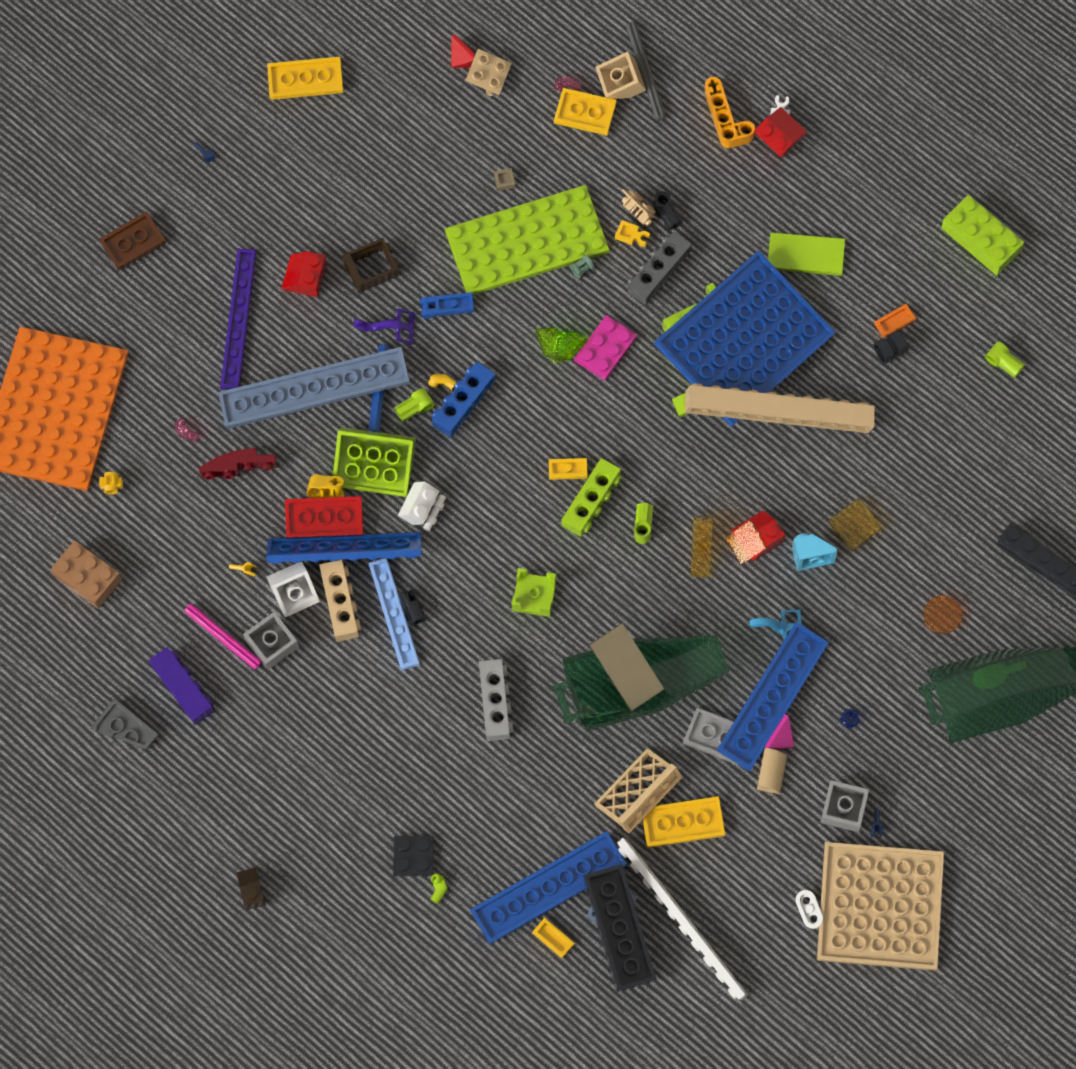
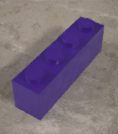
(181, 685)

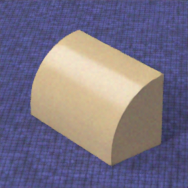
(772, 771)

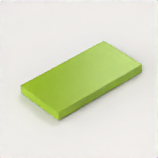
(806, 254)

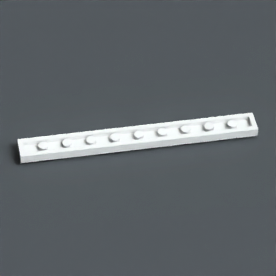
(686, 925)

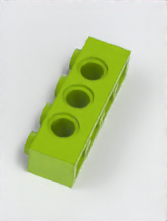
(602, 471)

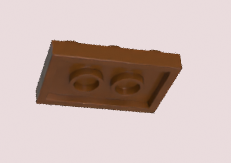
(132, 241)

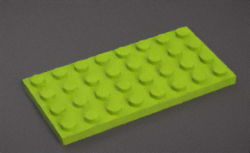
(526, 240)

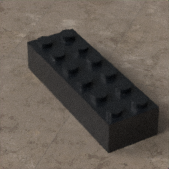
(619, 928)

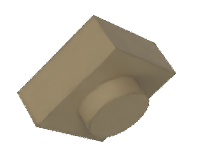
(504, 179)

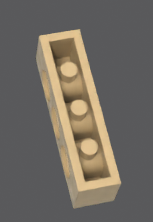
(330, 572)

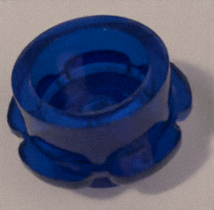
(850, 713)

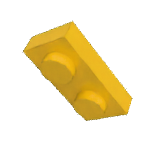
(568, 468)

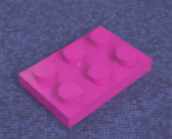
(605, 347)

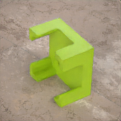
(534, 593)

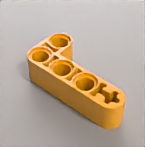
(724, 112)

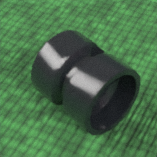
(892, 346)

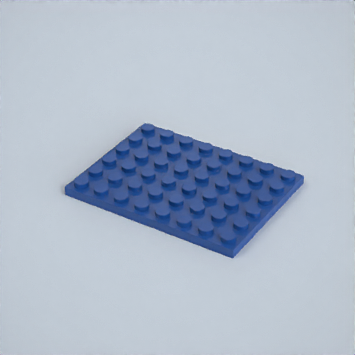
(745, 332)

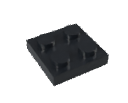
(413, 856)

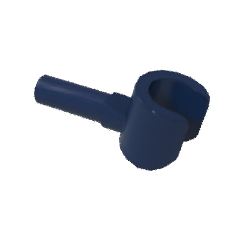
(208, 155)
(877, 827)

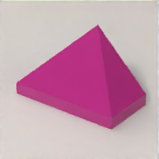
(782, 736)

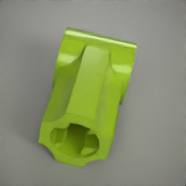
(1000, 356)
(418, 403)
(643, 521)

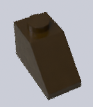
(251, 889)

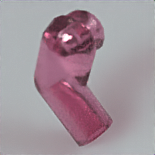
(566, 81)
(183, 432)

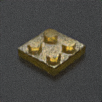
(855, 524)

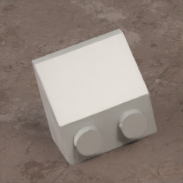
(293, 589)

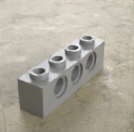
(495, 730)

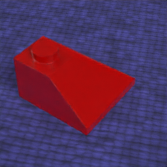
(770, 531)

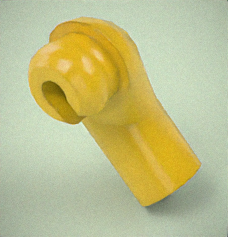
(436, 379)

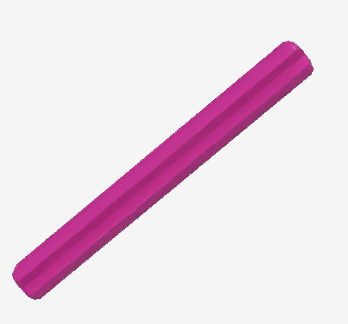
(223, 636)

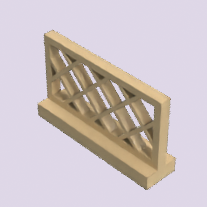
(647, 798)

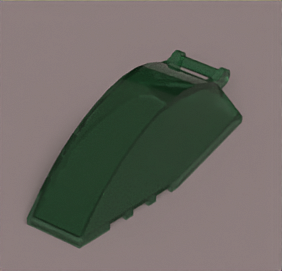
(677, 662)
(999, 689)

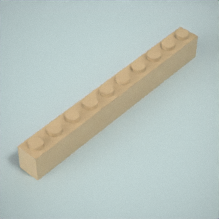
(779, 408)

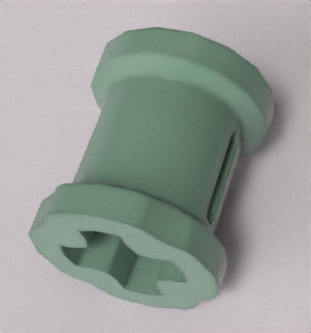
(584, 261)

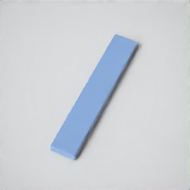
(394, 614)

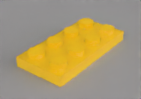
(305, 78)
(683, 822)

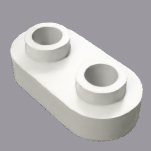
(810, 909)

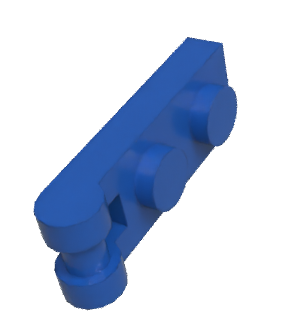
(447, 305)

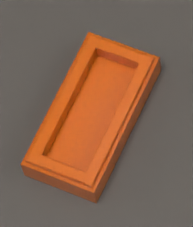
(895, 320)

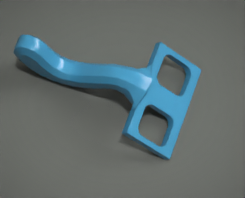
(781, 627)

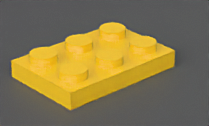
(585, 111)

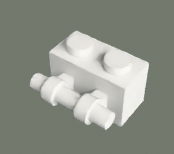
(419, 503)

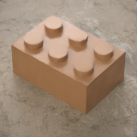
(86, 574)

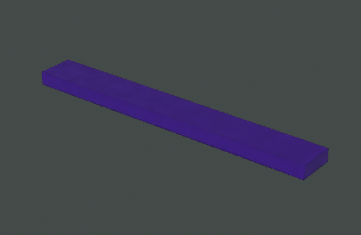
(238, 319)

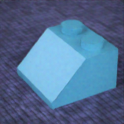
(812, 552)

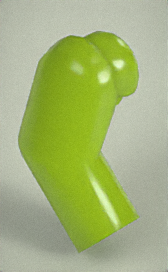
(440, 888)

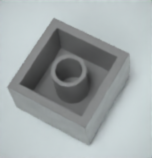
(271, 640)
(844, 806)

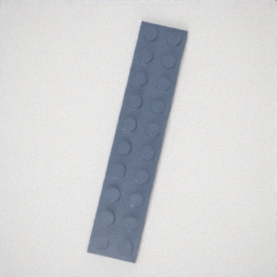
(314, 387)

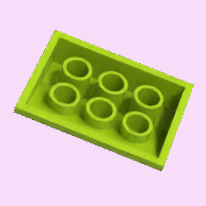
(374, 461)

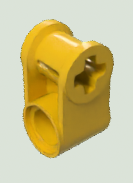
(325, 487)

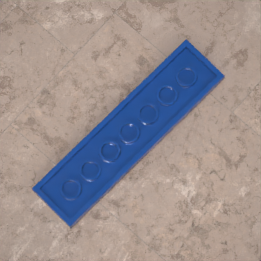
(344, 547)
(772, 696)
(545, 888)

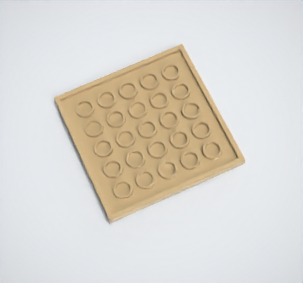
(880, 906)

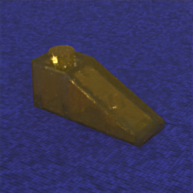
(701, 546)

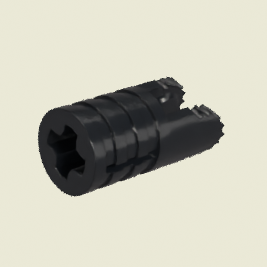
(412, 607)

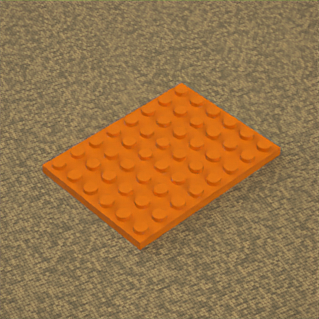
(57, 406)

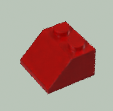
(780, 132)
(305, 273)

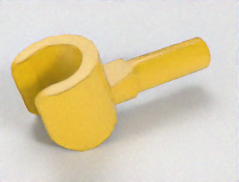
(245, 568)

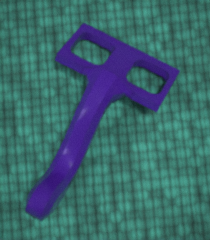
(396, 324)

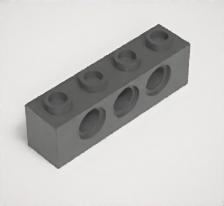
(645, 291)

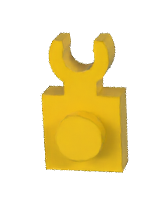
(629, 233)

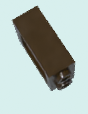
(365, 251)

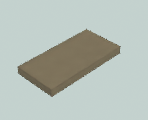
(626, 666)

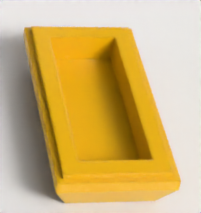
(553, 937)

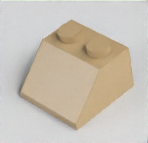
(620, 77)

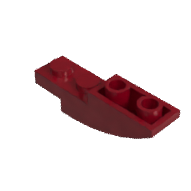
(230, 463)

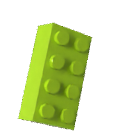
(982, 235)

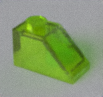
(559, 344)

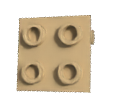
(488, 72)
(634, 204)

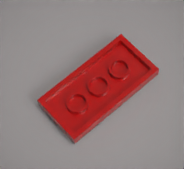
(324, 516)

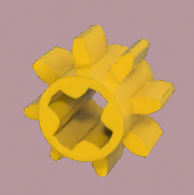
(111, 483)

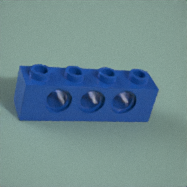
(450, 424)

